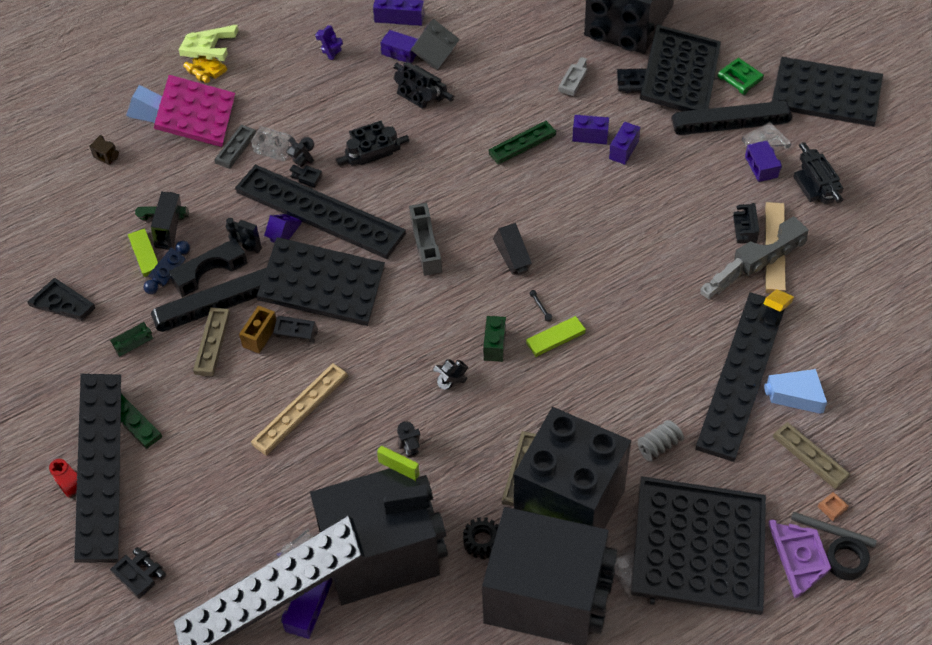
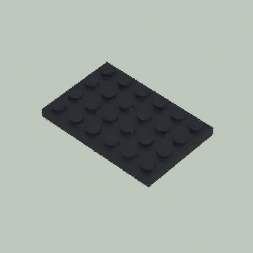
(680, 70)
(828, 91)
(321, 281)

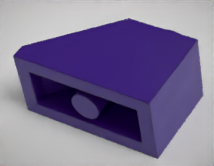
(281, 226)

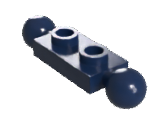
(170, 260)

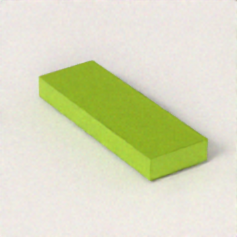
(143, 251)
(555, 336)

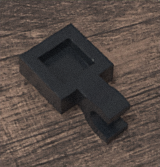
(307, 176)

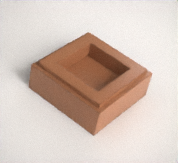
(833, 506)

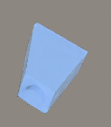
(144, 104)
(797, 390)

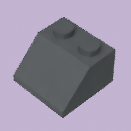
(435, 44)

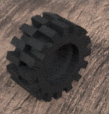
(475, 528)

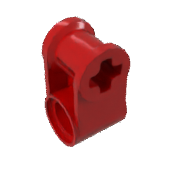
(64, 476)

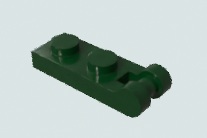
(146, 212)

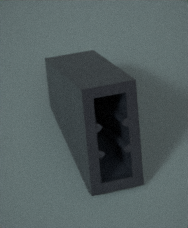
(166, 220)
(512, 248)

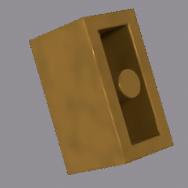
(258, 329)

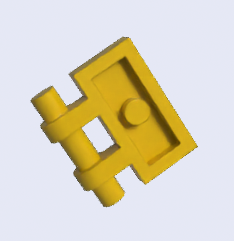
(208, 68)

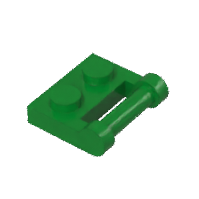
(743, 72)

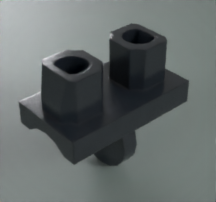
(300, 151)
(451, 373)
(408, 438)

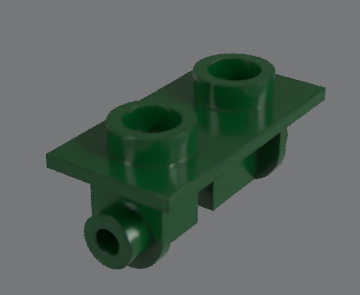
(131, 339)

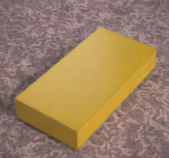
(778, 300)

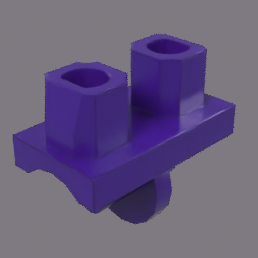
(330, 43)

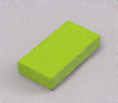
(398, 462)

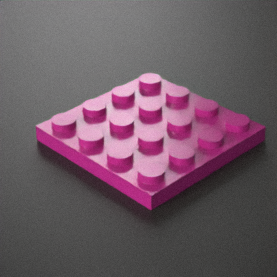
(194, 110)

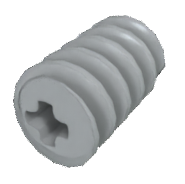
(659, 439)

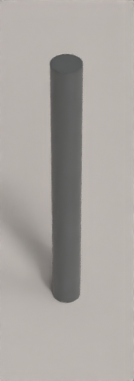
(832, 529)

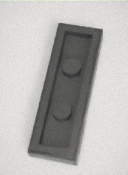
(235, 146)

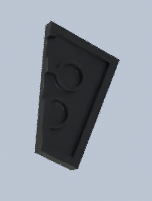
(62, 300)

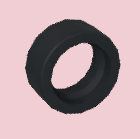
(857, 547)

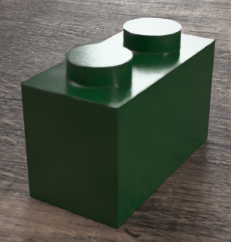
(494, 338)

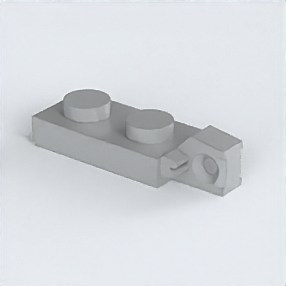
(573, 77)
(723, 279)

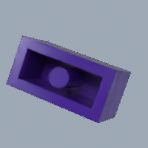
(398, 46)
(590, 129)
(624, 143)
(763, 161)

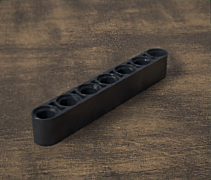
(731, 117)
(199, 304)

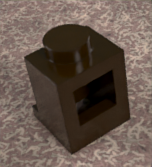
(104, 150)

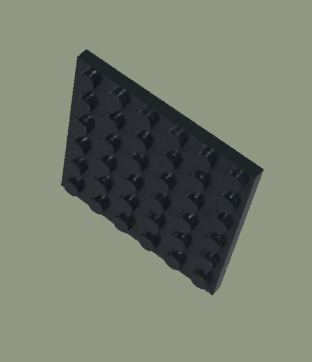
(700, 545)

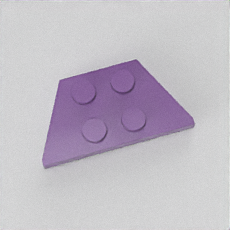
(800, 555)

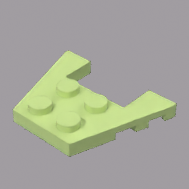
(203, 43)

